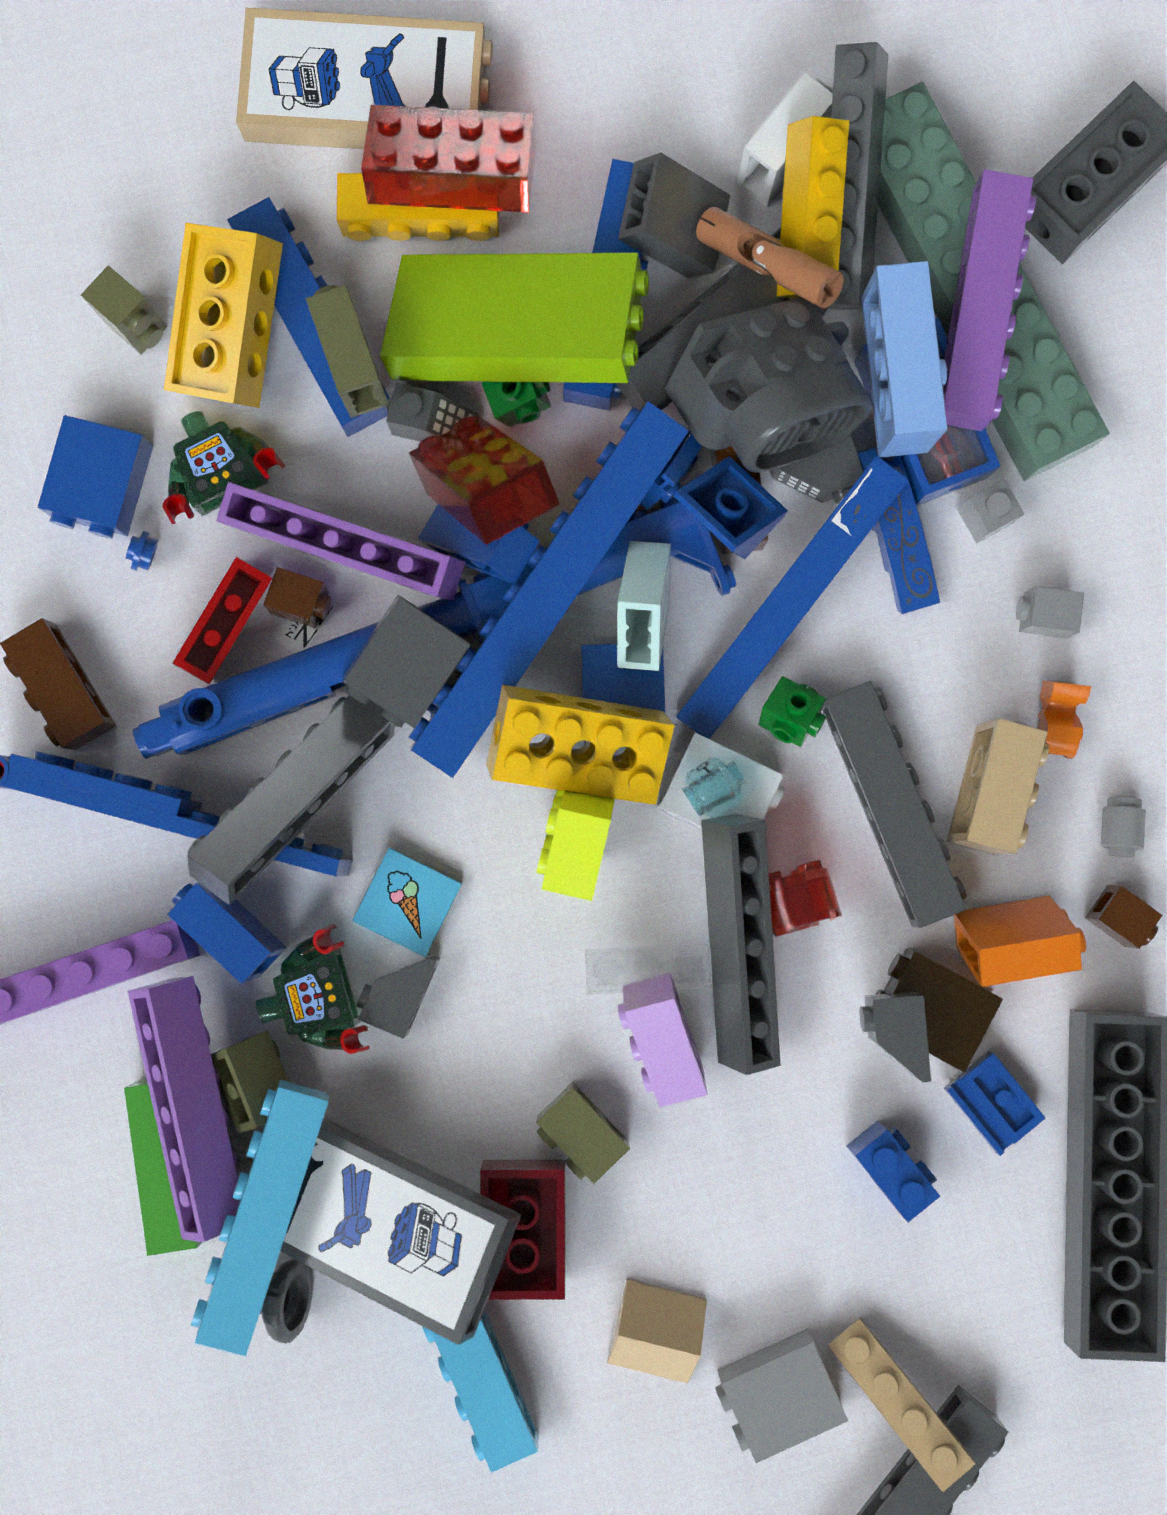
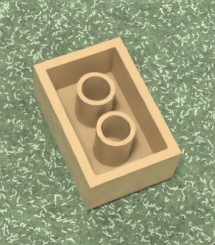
(998, 787)

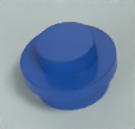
(141, 551)

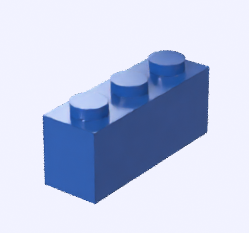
(501, 558)

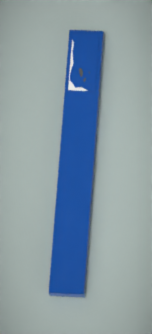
(792, 597)

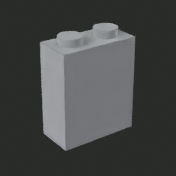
(780, 1396)

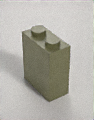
(346, 350)

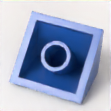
(732, 506)

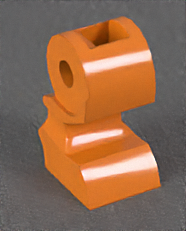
(1060, 717)

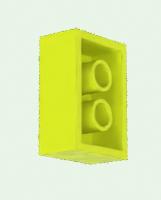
(575, 843)

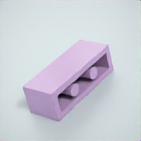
(662, 1040)

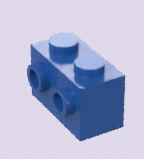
(896, 1175)

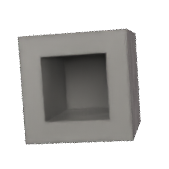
(990, 511)
(1050, 612)

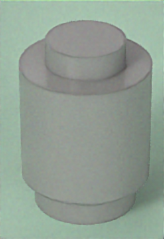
(1123, 826)

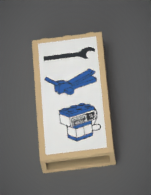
(317, 73)

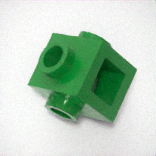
(517, 401)
(793, 712)

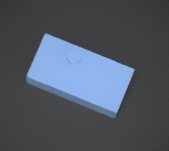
(904, 359)

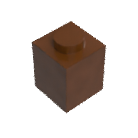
(297, 598)
(1124, 917)

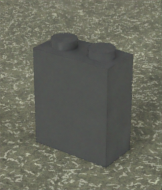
(664, 214)
(404, 663)

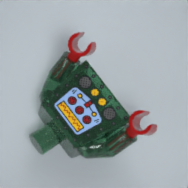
(210, 461)
(315, 996)

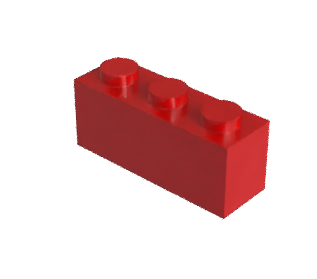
(222, 620)

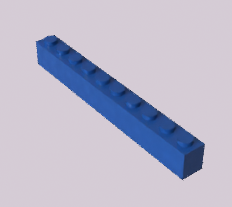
(549, 587)

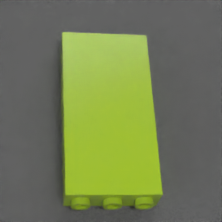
(515, 317)

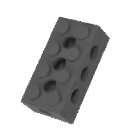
(1098, 172)

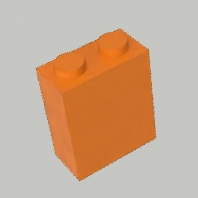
(1018, 941)

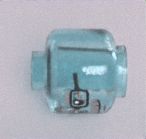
(714, 787)

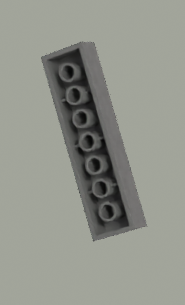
(1116, 1186)

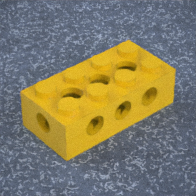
(223, 314)
(586, 770)

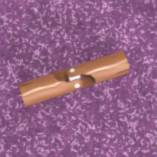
(787, 265)

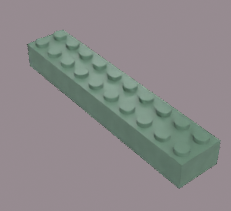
(927, 207)

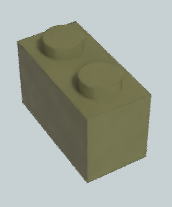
(124, 310)
(245, 1076)
(581, 1133)

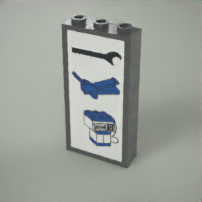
(399, 1233)

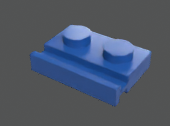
(678, 465)
(994, 1103)

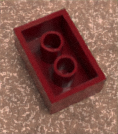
(537, 1251)

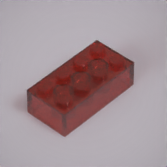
(449, 158)
(484, 478)

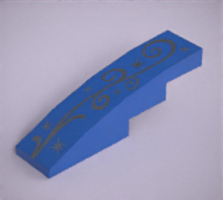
(904, 545)

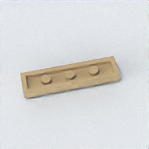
(902, 1405)

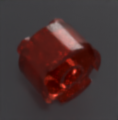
(802, 898)

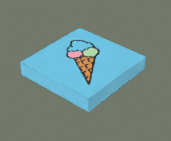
(407, 902)

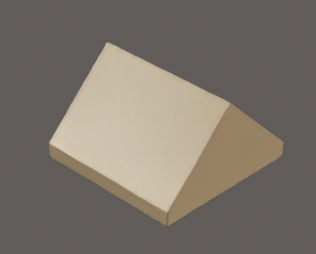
(658, 1331)

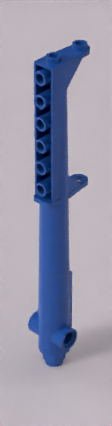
(318, 671)

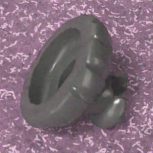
(287, 1301)

